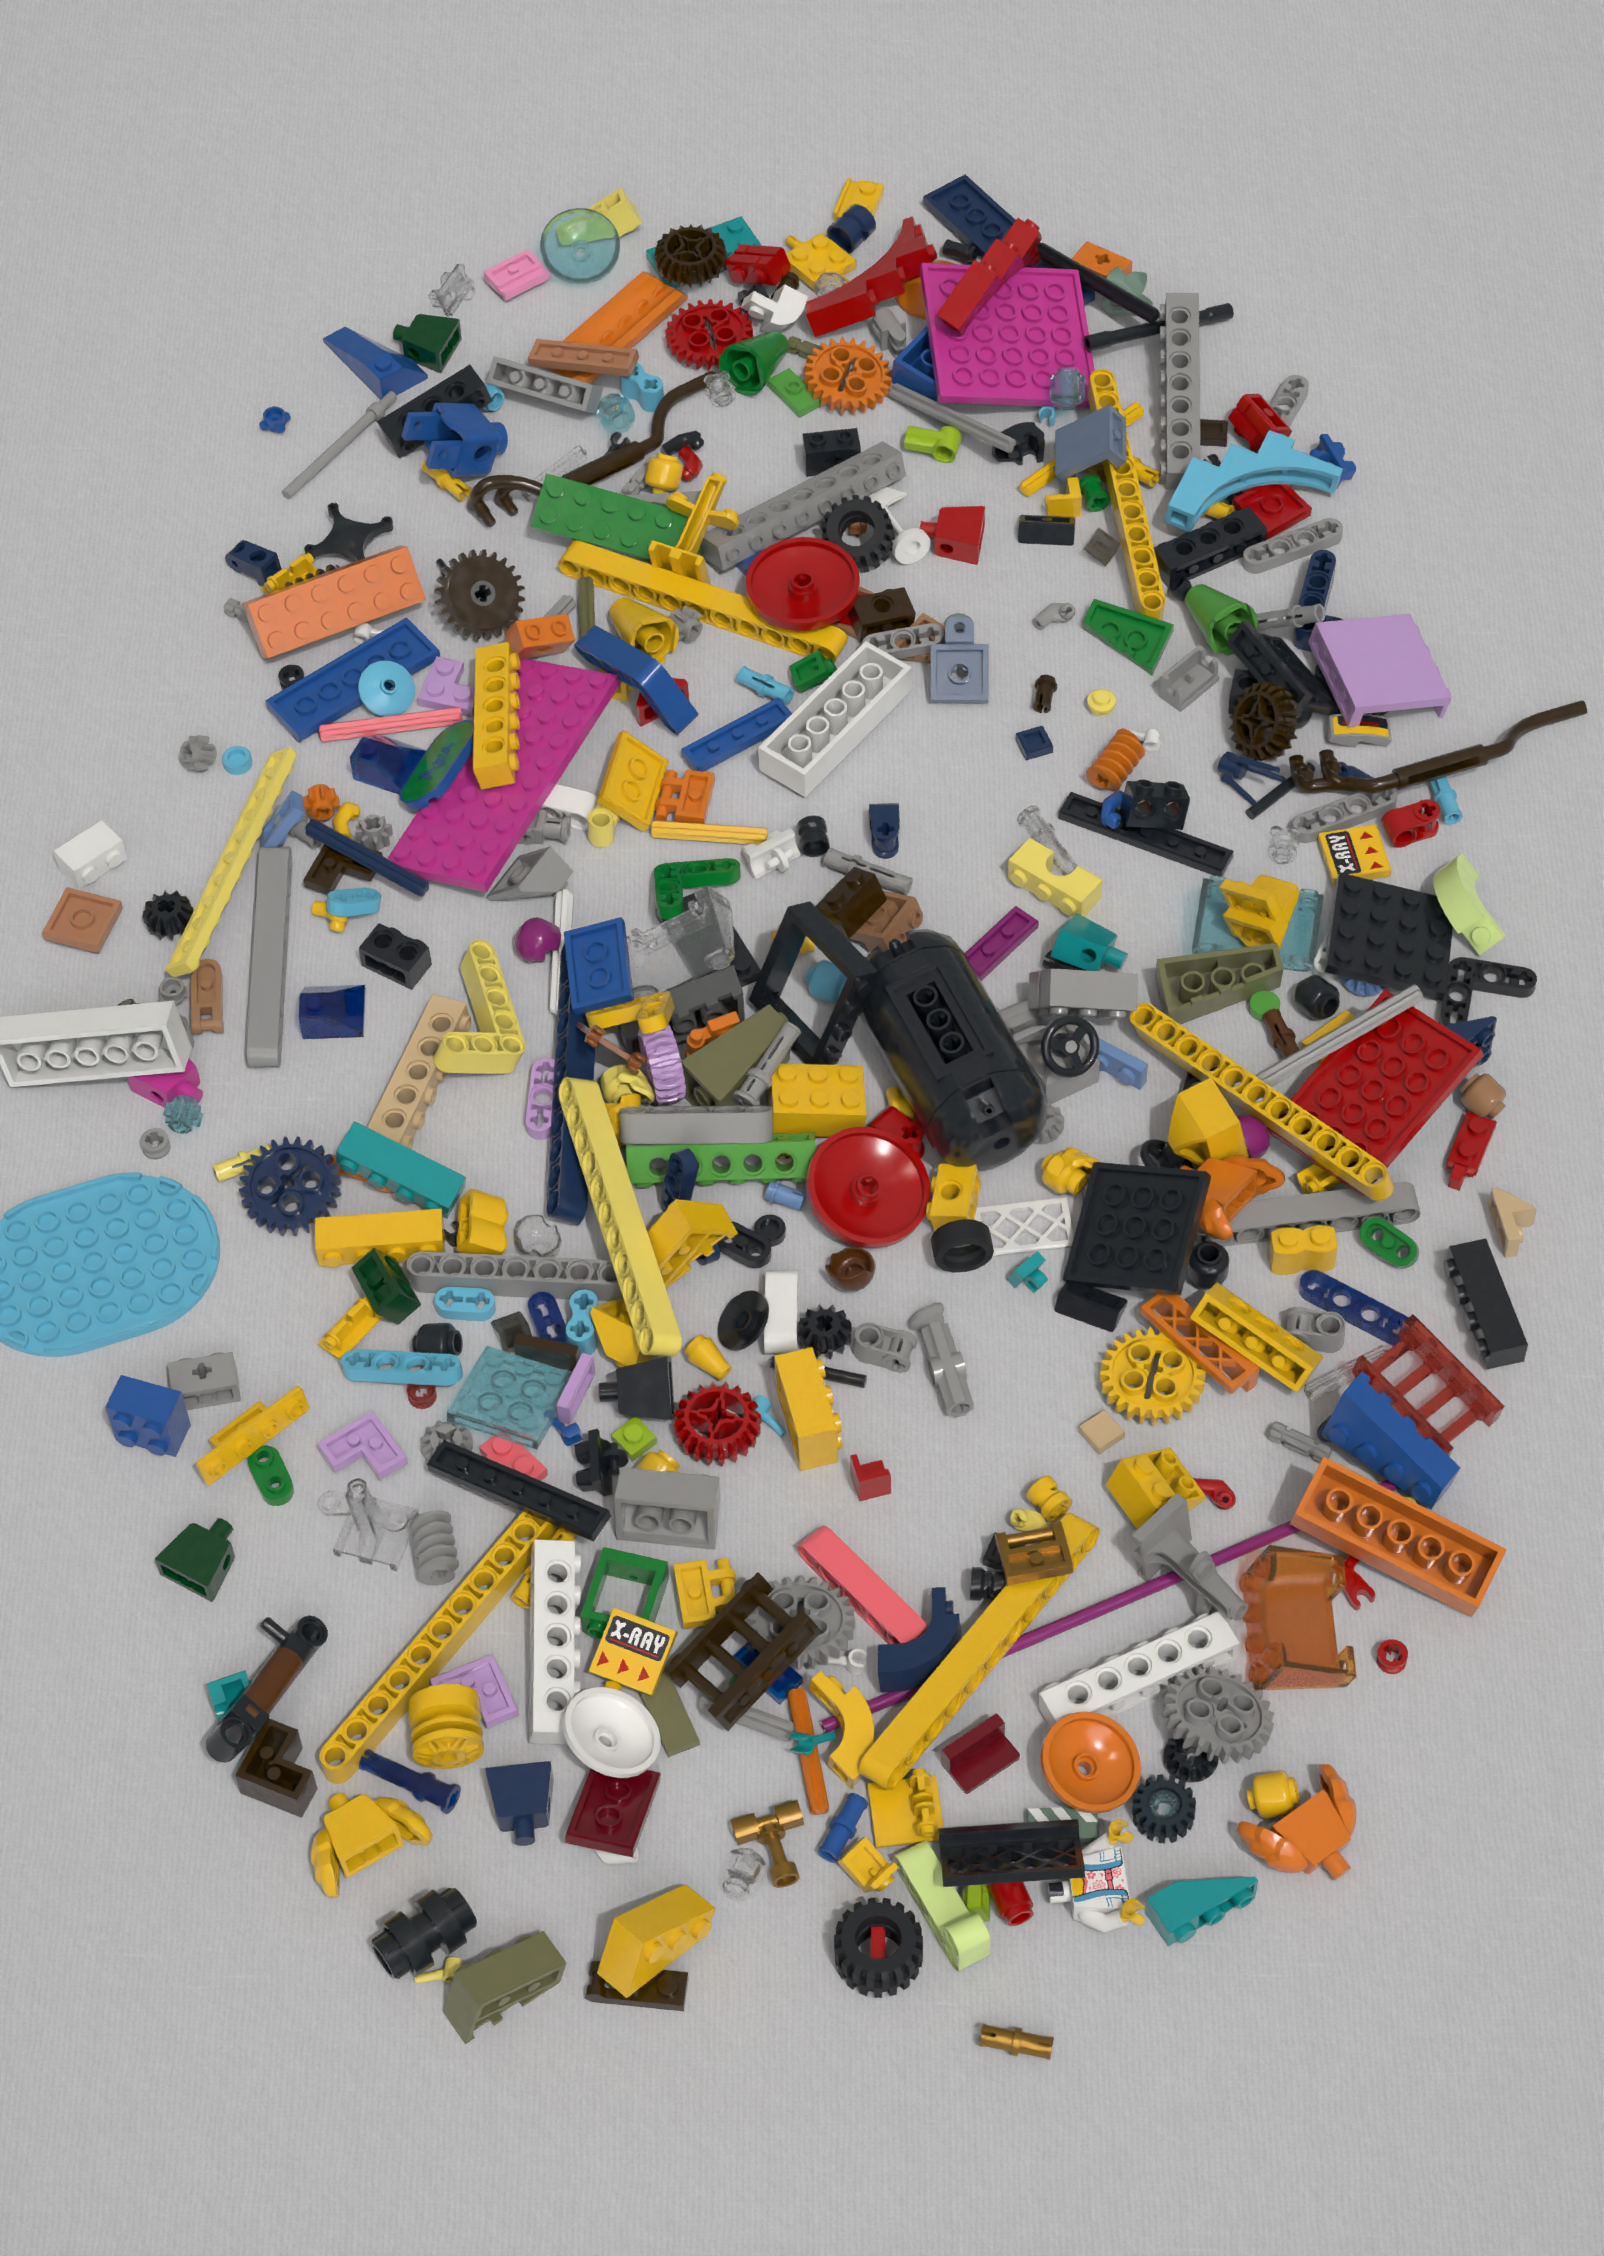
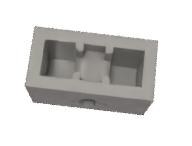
(206, 1380)

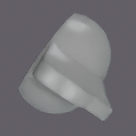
(927, 1315)

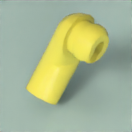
(1027, 1520)

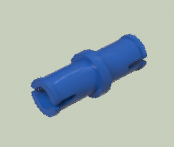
(842, 1827)

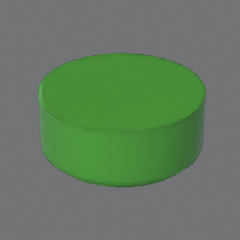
(1262, 1002)

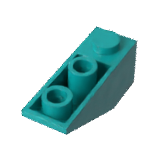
(1194, 1903)

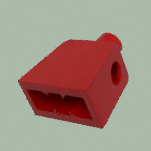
(957, 533)

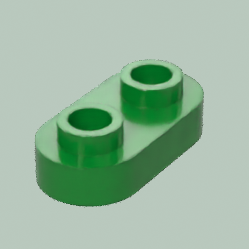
(1390, 1243)
(269, 1473)

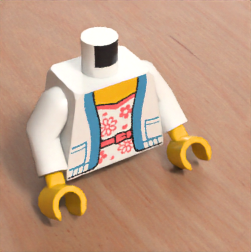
(1103, 1895)

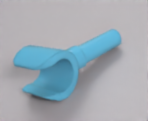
(1049, 412)
(763, 1407)

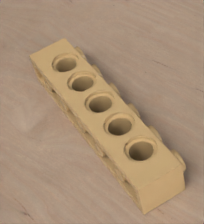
(439, 1016)

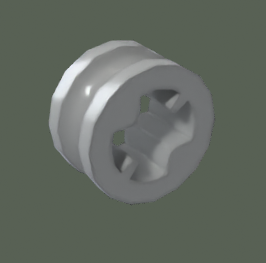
(163, 1147)

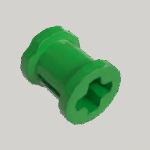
(1095, 496)

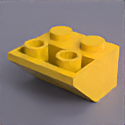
(1149, 1481)

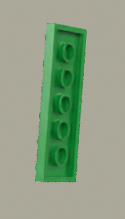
(605, 518)

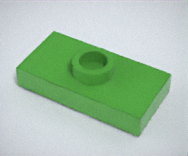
(793, 392)

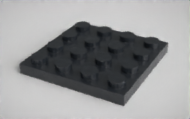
(1388, 936)
(1137, 1228)

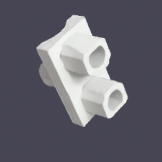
(772, 854)

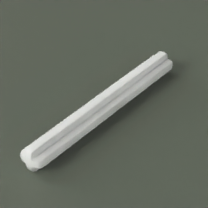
(563, 920)

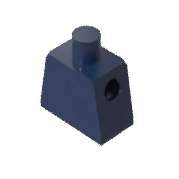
(521, 1798)

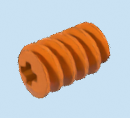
(1116, 761)

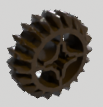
(690, 255)
(1267, 703)

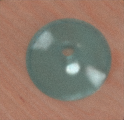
(577, 232)

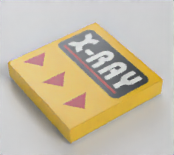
(1354, 852)
(633, 1651)

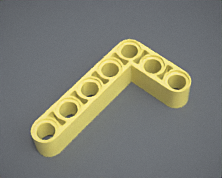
(500, 1039)

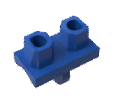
(1333, 453)

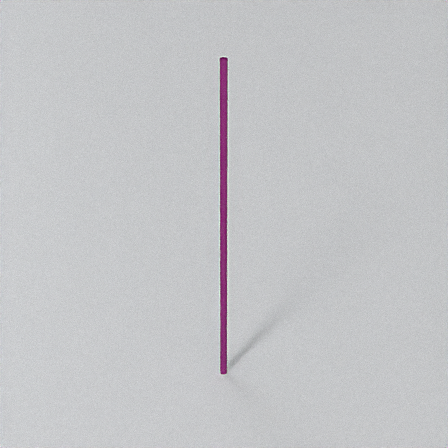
(1103, 1607)

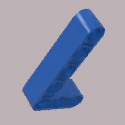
(640, 673)

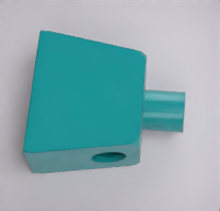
(1087, 945)

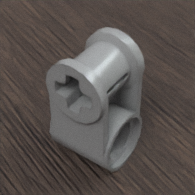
(1313, 1328)
(885, 1347)

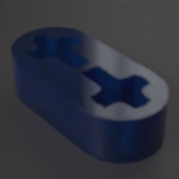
(553, 1318)

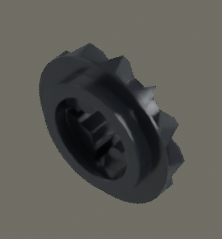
(1179, 1765)

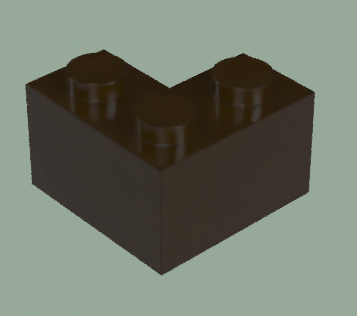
(270, 1770)

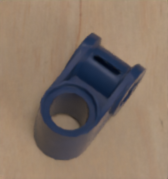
(884, 828)

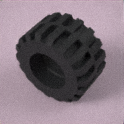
(860, 511)
(885, 1973)

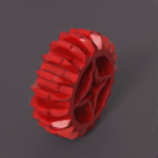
(731, 1433)

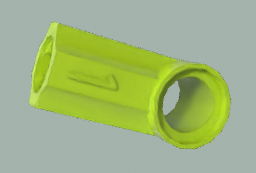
(941, 443)

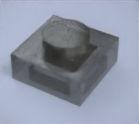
(1102, 546)

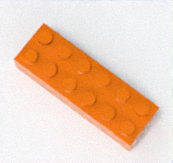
(334, 601)
(1398, 1537)

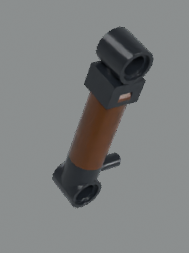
(267, 1688)

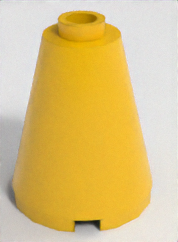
(644, 628)

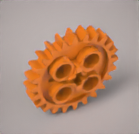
(830, 366)

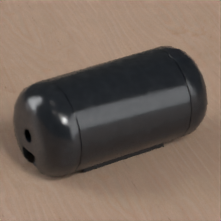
(952, 1052)

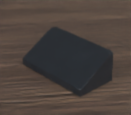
(1046, 530)
(1090, 1305)

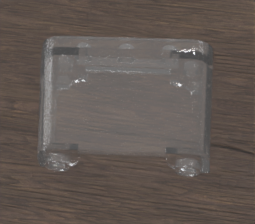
(683, 945)

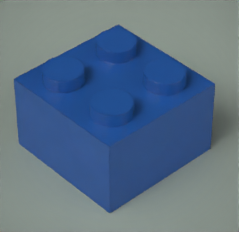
(148, 1416)

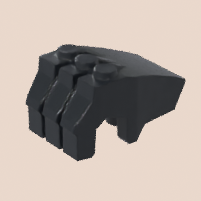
(1028, 441)

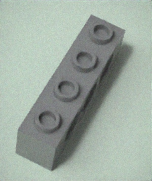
(544, 385)

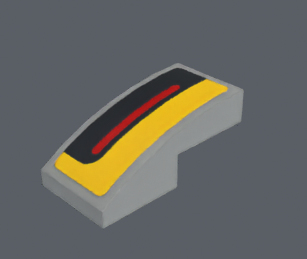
(1372, 729)

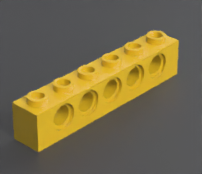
(496, 715)

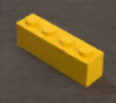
(398, 1234)

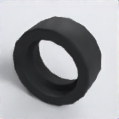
(962, 1233)

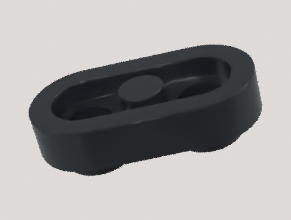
(746, 1244)

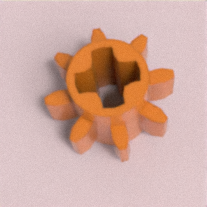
(321, 802)

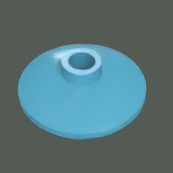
(377, 697)

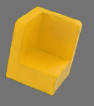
(1065, 504)

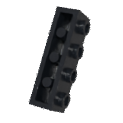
(1485, 1304)

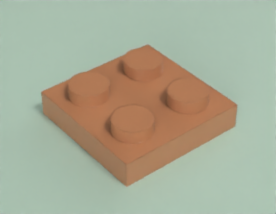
(82, 920)

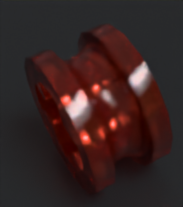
(421, 1402)

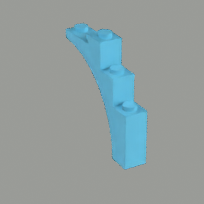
(1243, 469)

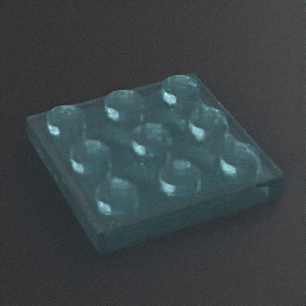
(509, 1397)

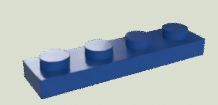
(735, 736)

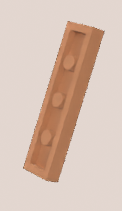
(583, 357)

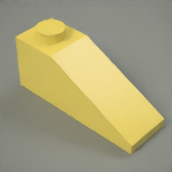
(619, 211)

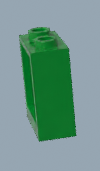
(627, 1567)

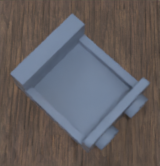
(1089, 442)

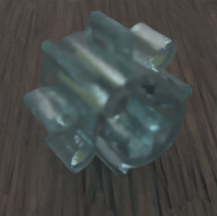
(183, 1114)

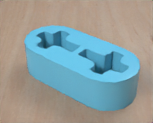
(353, 902)
(465, 1303)

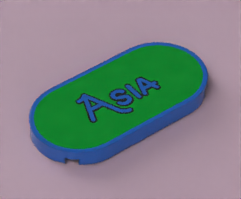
(439, 765)

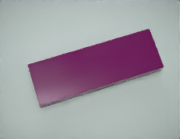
(1001, 941)

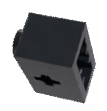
(828, 449)

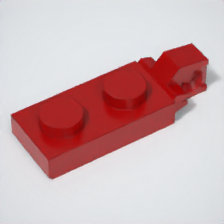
(1469, 1148)

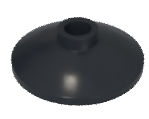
(743, 1320)

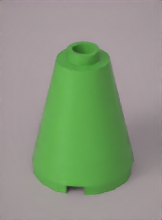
(1218, 615)

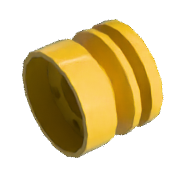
(446, 1726)

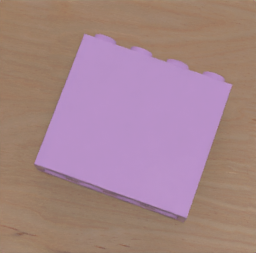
(1378, 666)

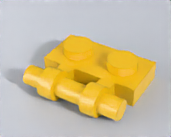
(695, 1592)

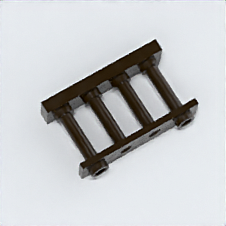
(756, 1678)

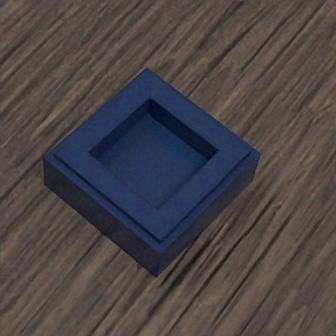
(1034, 743)

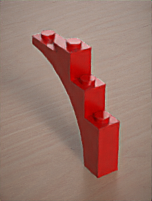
(985, 278)
(880, 282)

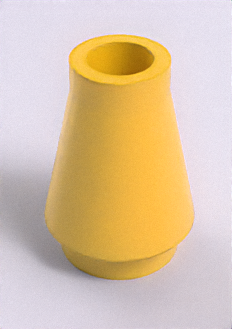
(707, 1356)

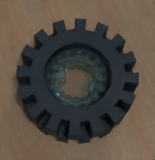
(1147, 1801)

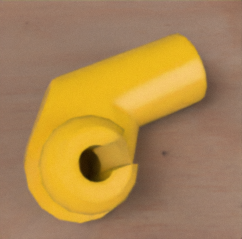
(345, 813)
(337, 923)

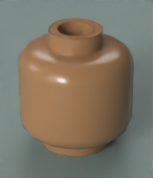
(1483, 1095)

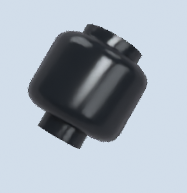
(1317, 997)
(1208, 1264)
(438, 1338)

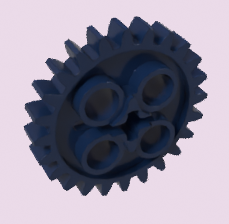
(267, 1171)

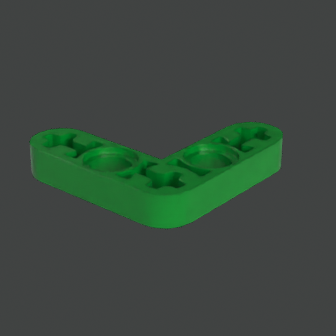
(674, 876)

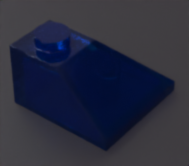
(384, 762)
(332, 1011)

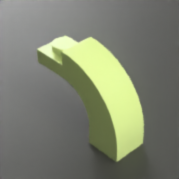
(1460, 902)

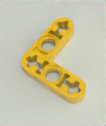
(650, 1011)

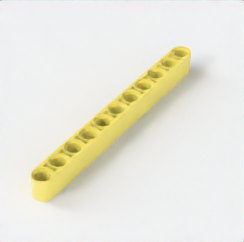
(620, 1218)

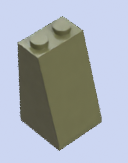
(723, 1063)

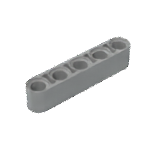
(696, 1124)

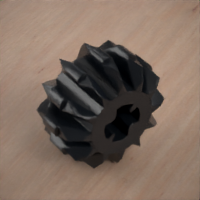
(167, 914)
(825, 1331)

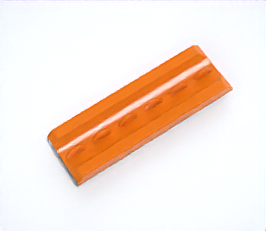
(626, 318)

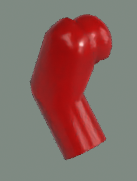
(692, 463)

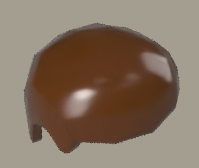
(851, 1269)

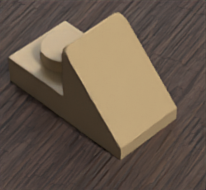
(1509, 1217)

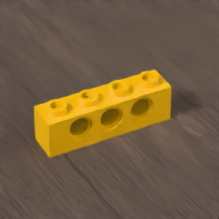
(1256, 1337)

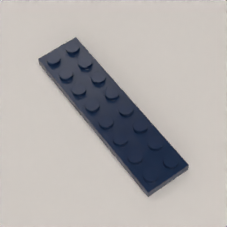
(977, 218)

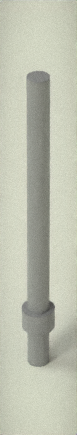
(373, 413)

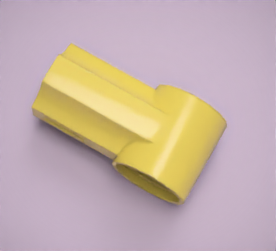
(601, 826)

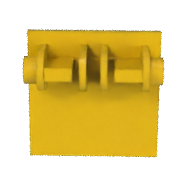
(907, 1812)

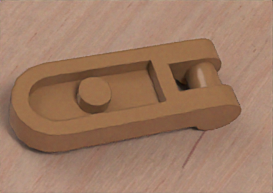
(207, 997)

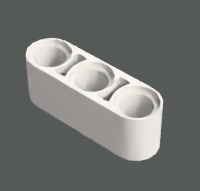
(570, 803)
(782, 1322)

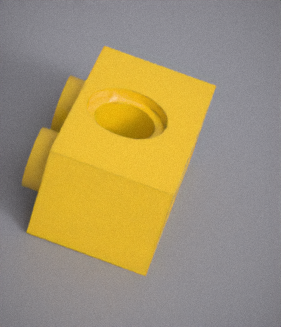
(954, 1194)

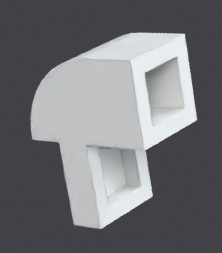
(780, 311)

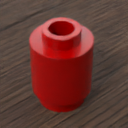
(1012, 1902)

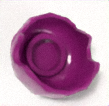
(536, 938)
(1255, 1136)

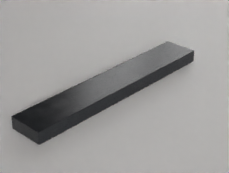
(1162, 842)
(519, 1490)

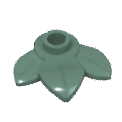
(1132, 282)

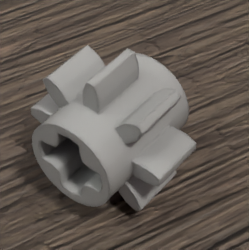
(687, 623)
(198, 753)
(374, 832)

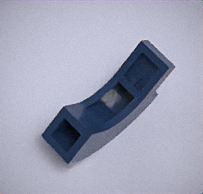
(912, 1663)

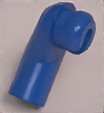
(1109, 806)

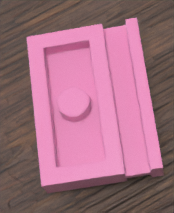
(516, 275)

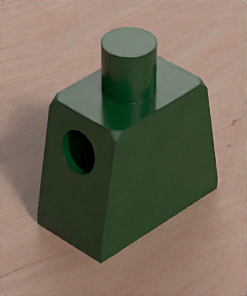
(429, 340)
(199, 1558)

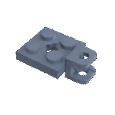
(959, 652)

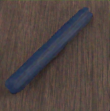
(367, 857)

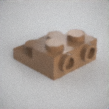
(890, 922)

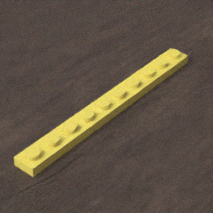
(231, 862)

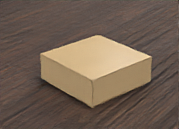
(1101, 1432)

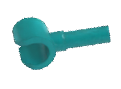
(807, 1742)

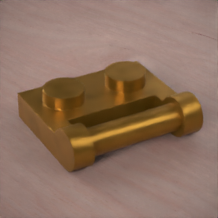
(1034, 1560)

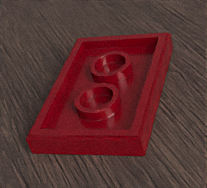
(612, 1812)

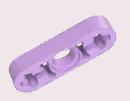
(533, 1108)

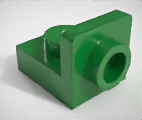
(811, 670)

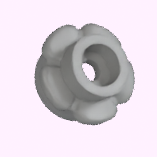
(175, 986)

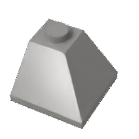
(532, 876)

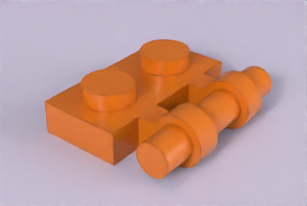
(694, 796)
(716, 1027)

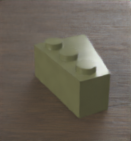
(500, 1981)

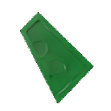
(1129, 633)

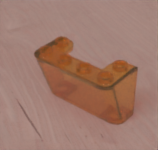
(1293, 1621)

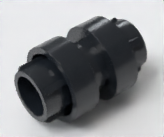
(410, 1941)

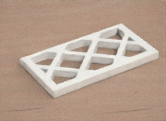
(1036, 1207)

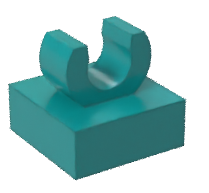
(1029, 1273)

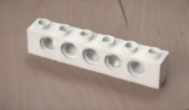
(546, 1559)
(1131, 1690)

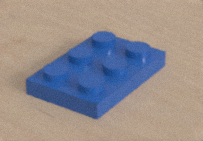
(598, 966)

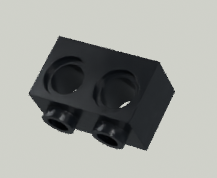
(1154, 810)
(395, 956)

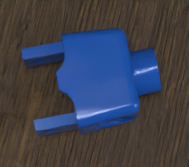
(466, 448)

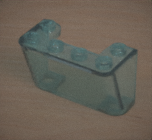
(1299, 940)

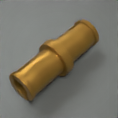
(1016, 2041)

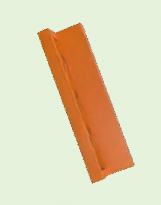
(1177, 1313)

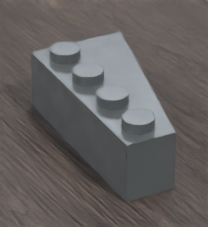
(694, 1006)

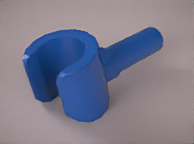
(569, 1434)

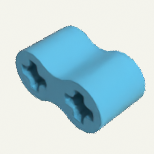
(642, 388)
(581, 1326)

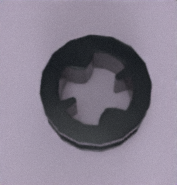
(288, 672)

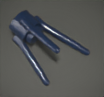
(1236, 767)

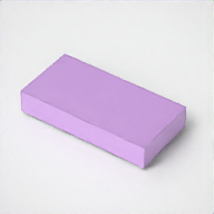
(576, 1388)

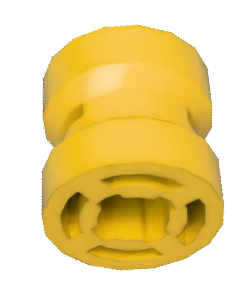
(1049, 1499)

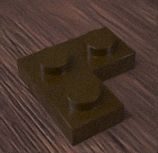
(330, 868)

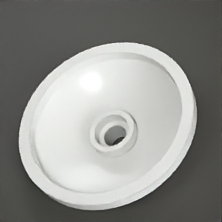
(611, 1732)

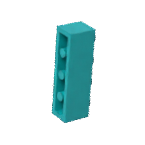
(399, 1169)

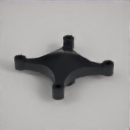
(348, 536)

